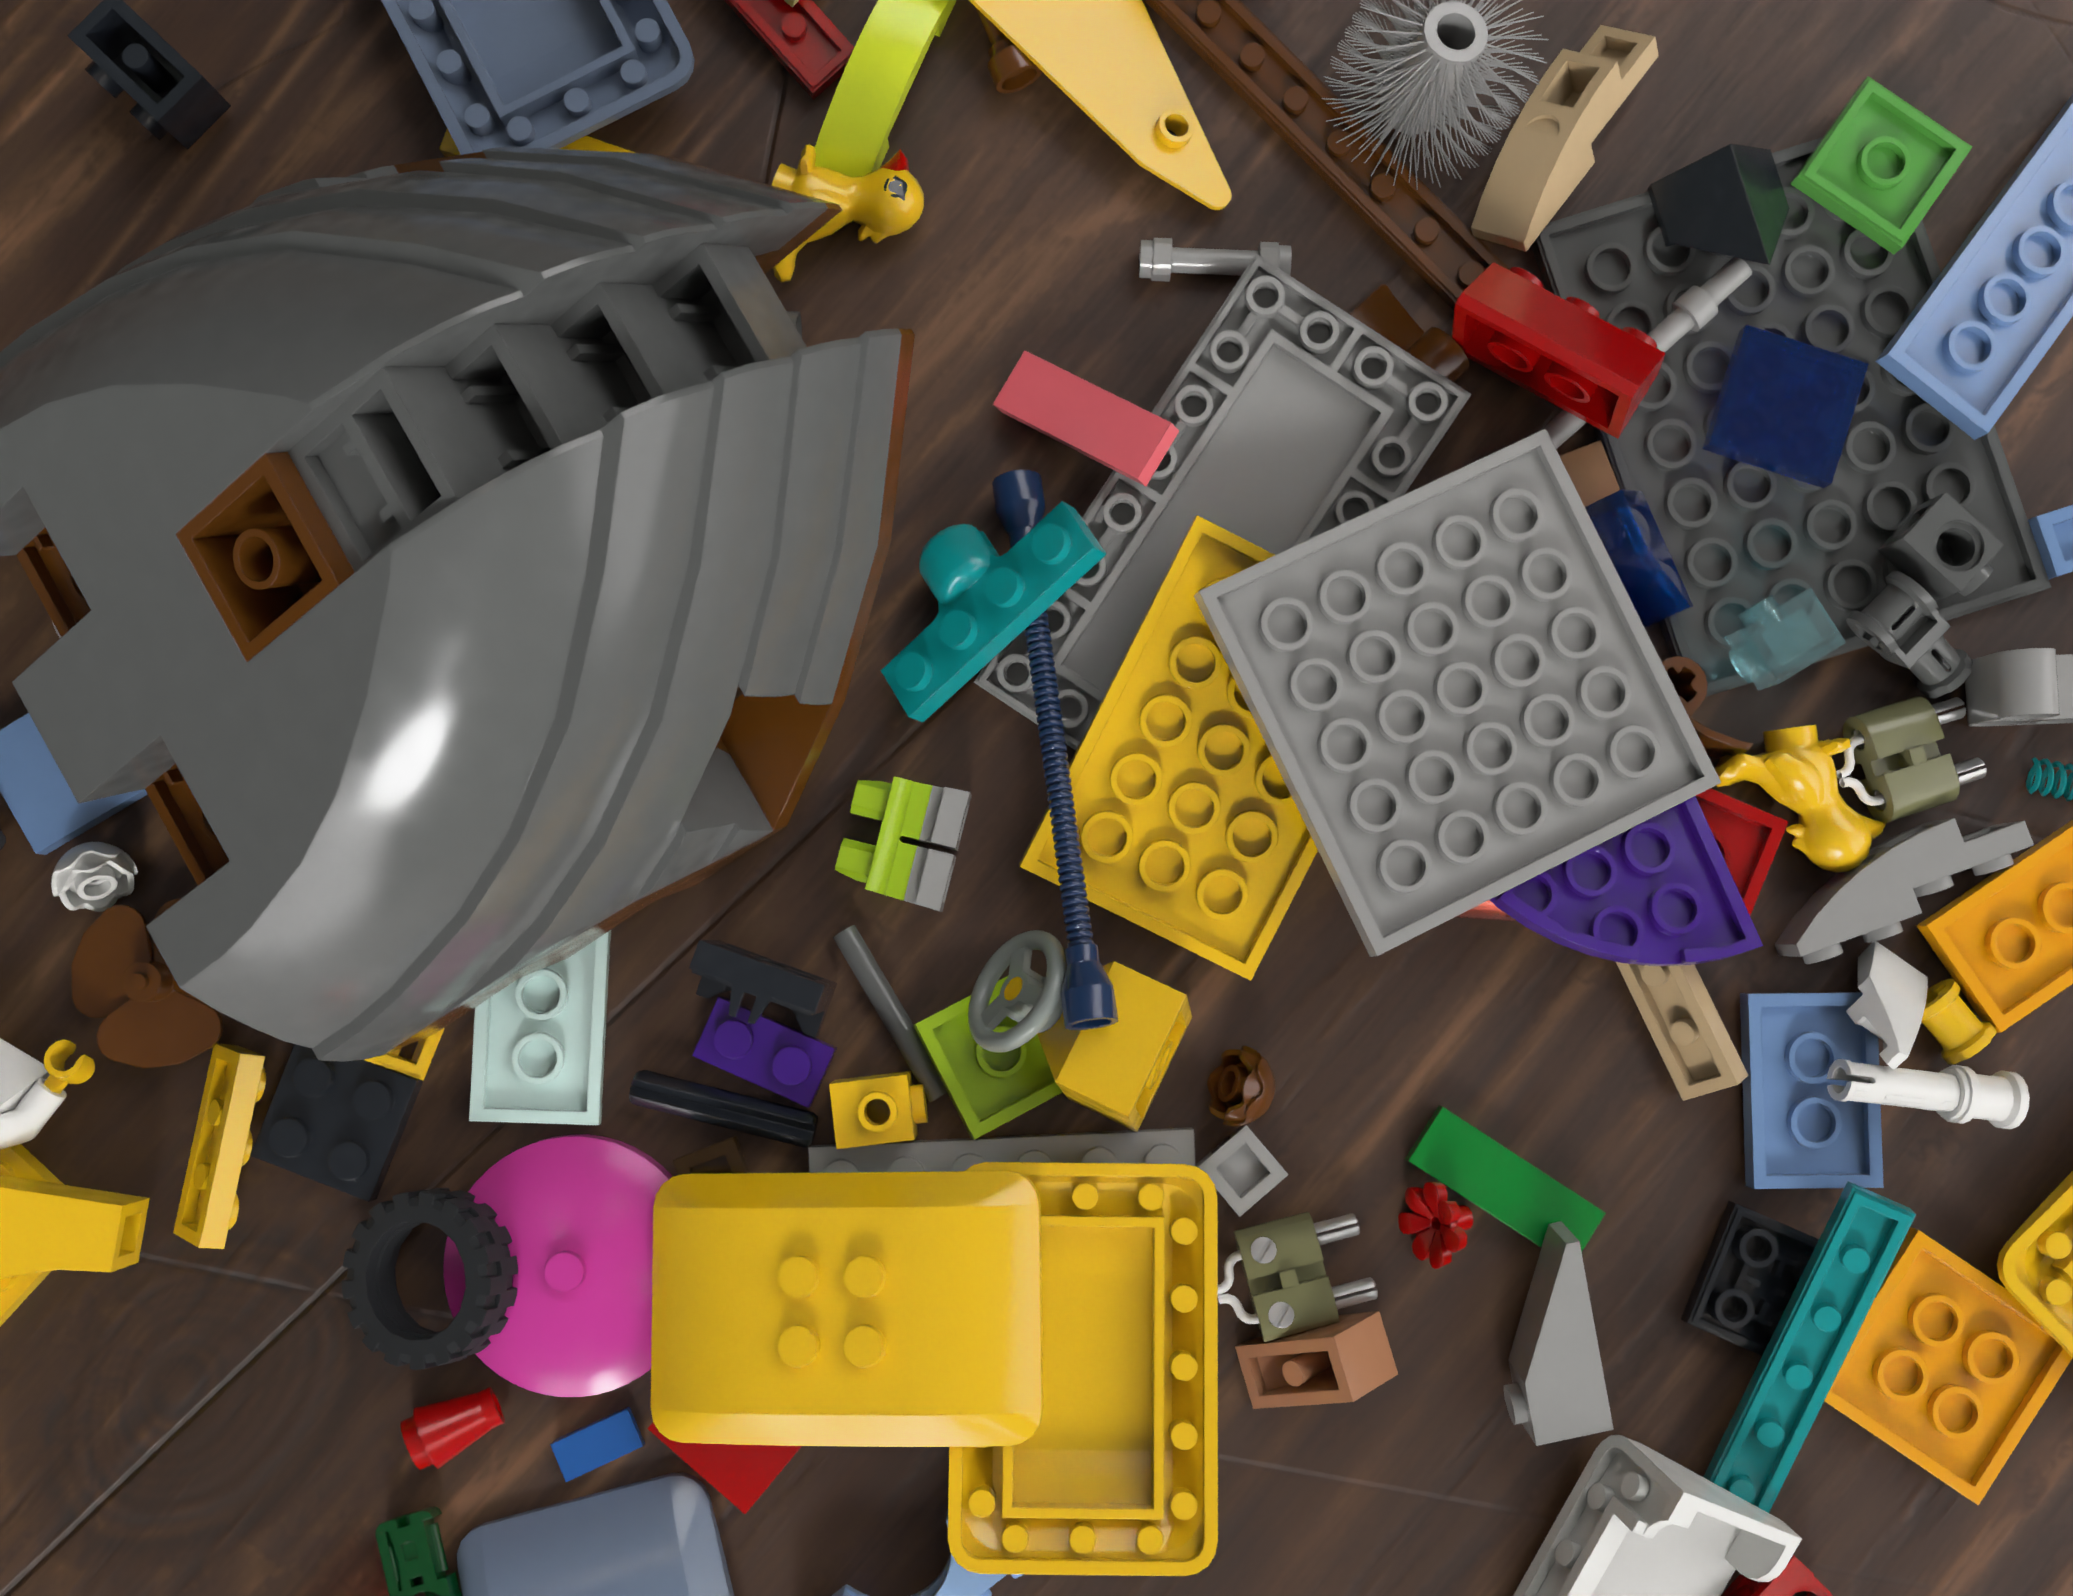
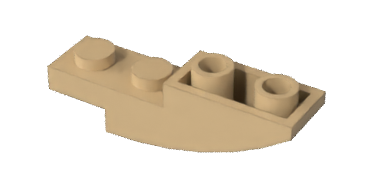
(1554, 134)

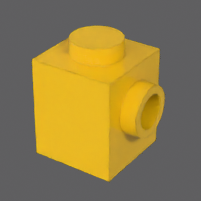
(877, 1109)

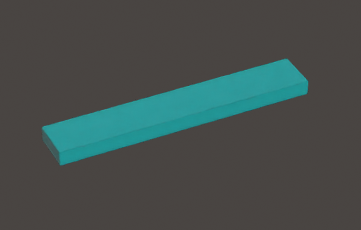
(1809, 1345)

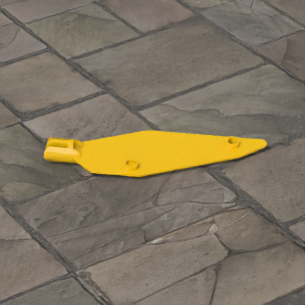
(1122, 78)

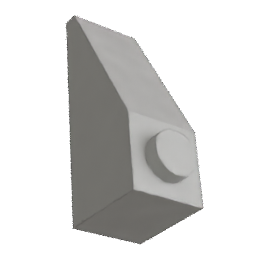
(1556, 1353)

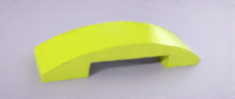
(877, 83)

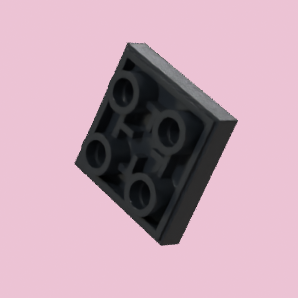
(1748, 1277)

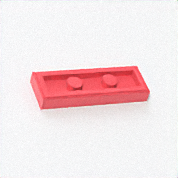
(1086, 418)

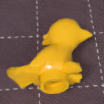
(1803, 777)

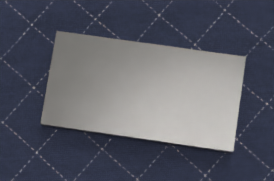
(1282, 434)

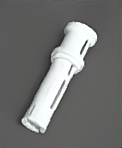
(1953, 1092)

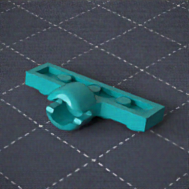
(985, 602)

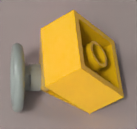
(1102, 1068)

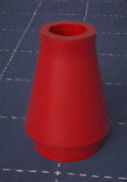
(449, 1426)

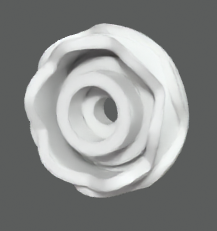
(93, 876)

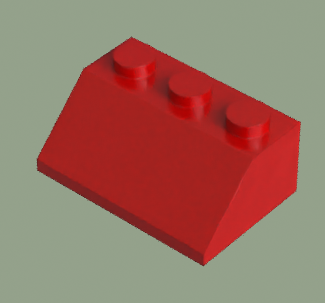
(1555, 347)

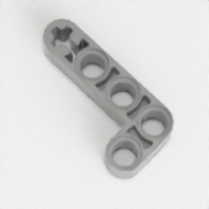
(2020, 688)

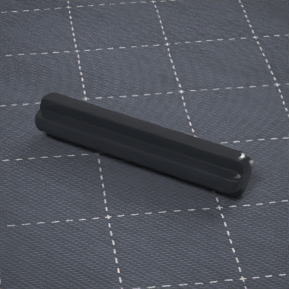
(723, 1108)

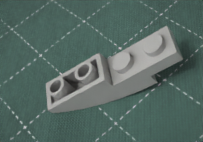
(1890, 879)

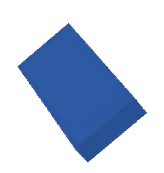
(597, 1444)

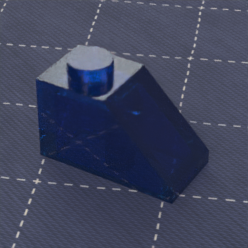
(1639, 555)

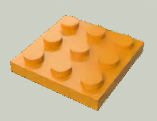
(1947, 1367)

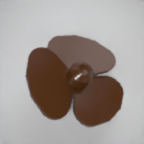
(145, 1010)

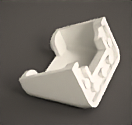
(1653, 1531)

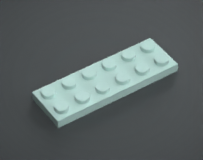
(544, 1044)

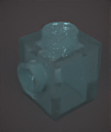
(1781, 638)

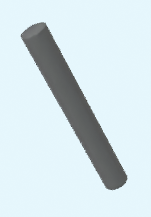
(889, 1010)

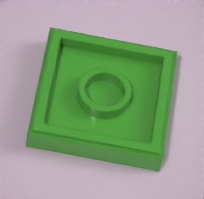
(1881, 165)

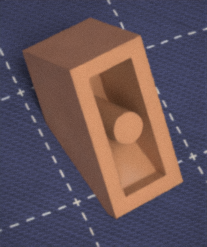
(1319, 1365)

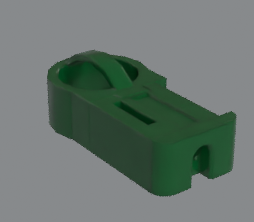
(415, 1555)

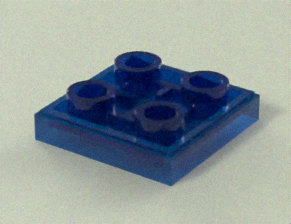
(1785, 406)

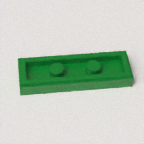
(1500, 1180)

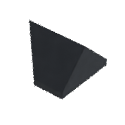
(1724, 204)

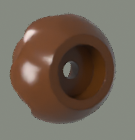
(1241, 1087)

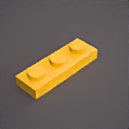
(220, 1146)

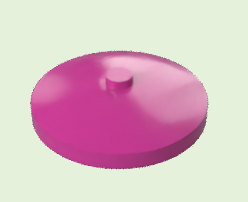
(584, 1264)

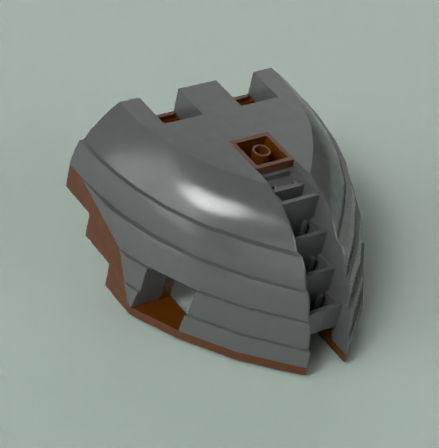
(437, 561)

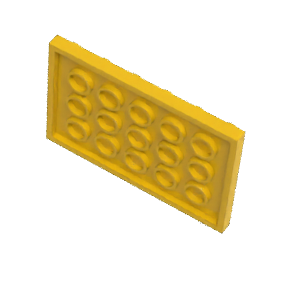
(1177, 786)

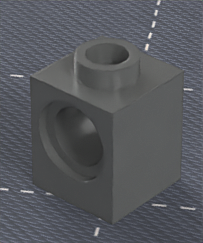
(1915, 553)

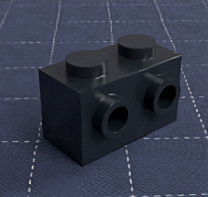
(138, 60)

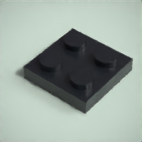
(337, 1121)

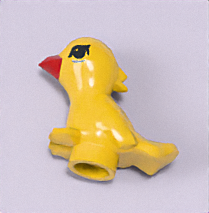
(880, 201)

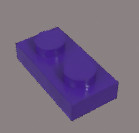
(765, 1053)

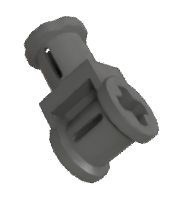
(1908, 631)

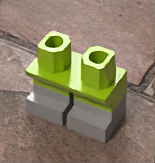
(910, 812)

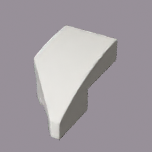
(1890, 1001)

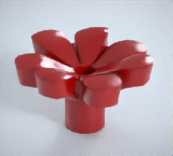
(1437, 1223)

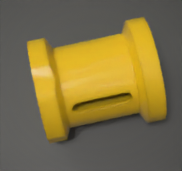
(1954, 1023)

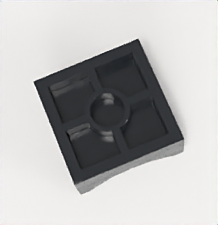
(742, 971)

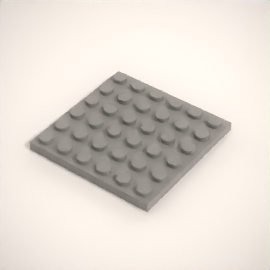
(1457, 691)

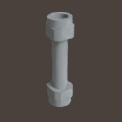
(1160, 259)

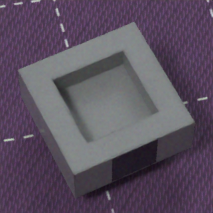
(1242, 1169)

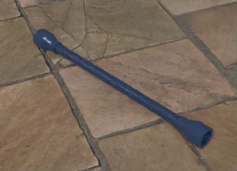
(1086, 988)

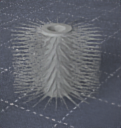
(1430, 74)

